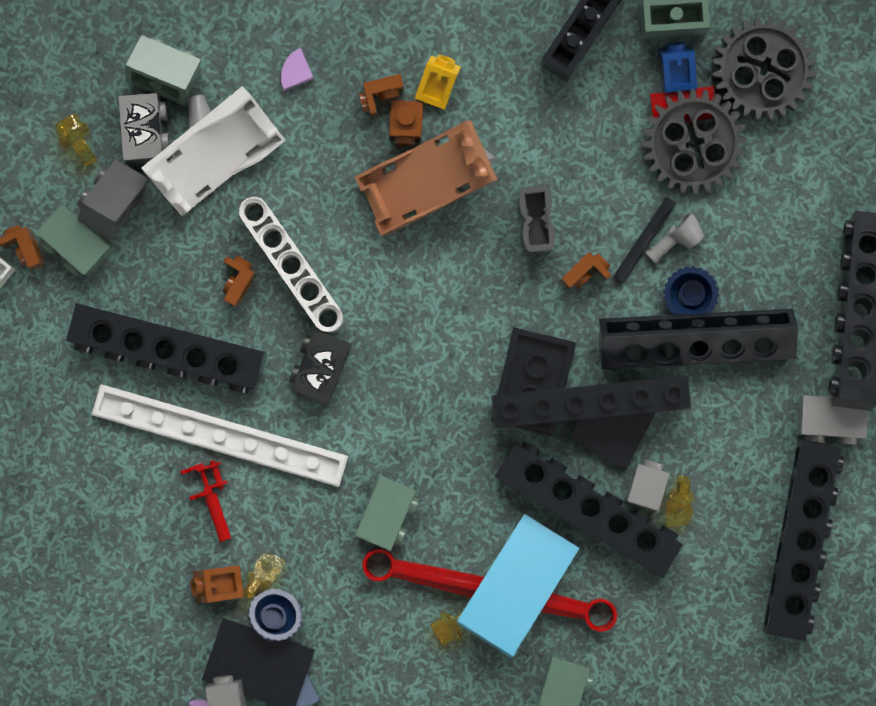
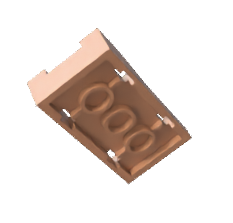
(426, 178)

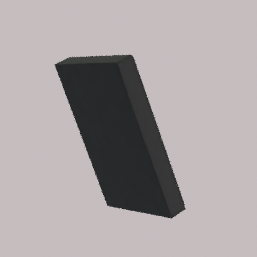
(536, 364)
(268, 670)

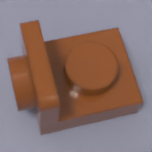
(385, 88)
(406, 122)
(28, 249)
(579, 273)
(237, 286)
(217, 584)

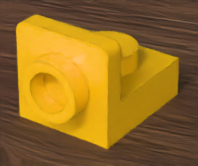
(438, 81)

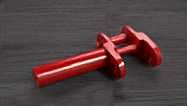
(211, 498)

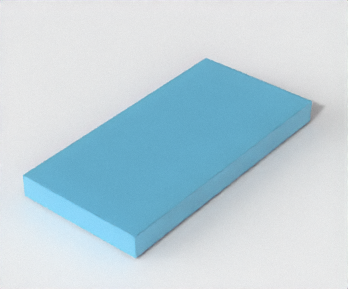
(517, 586)

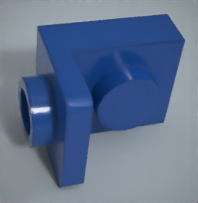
(678, 67)

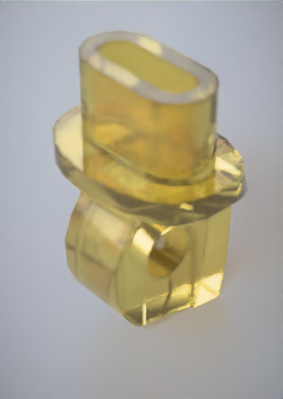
(73, 132)
(679, 498)
(263, 579)
(446, 628)

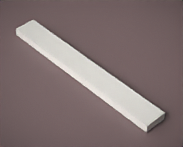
(219, 435)

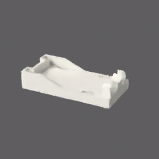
(213, 150)

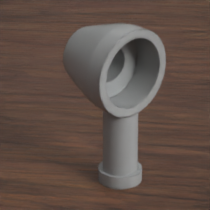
(687, 235)

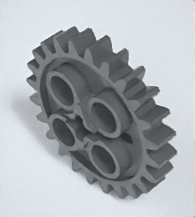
(773, 41)
(721, 132)

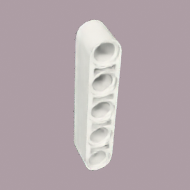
(280, 254)

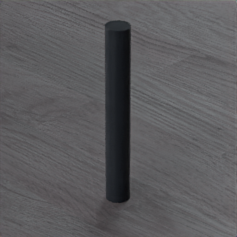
(644, 240)

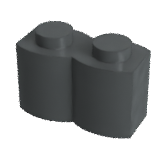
(534, 211)

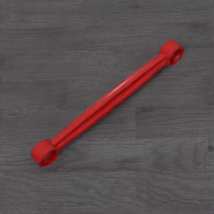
(467, 584)

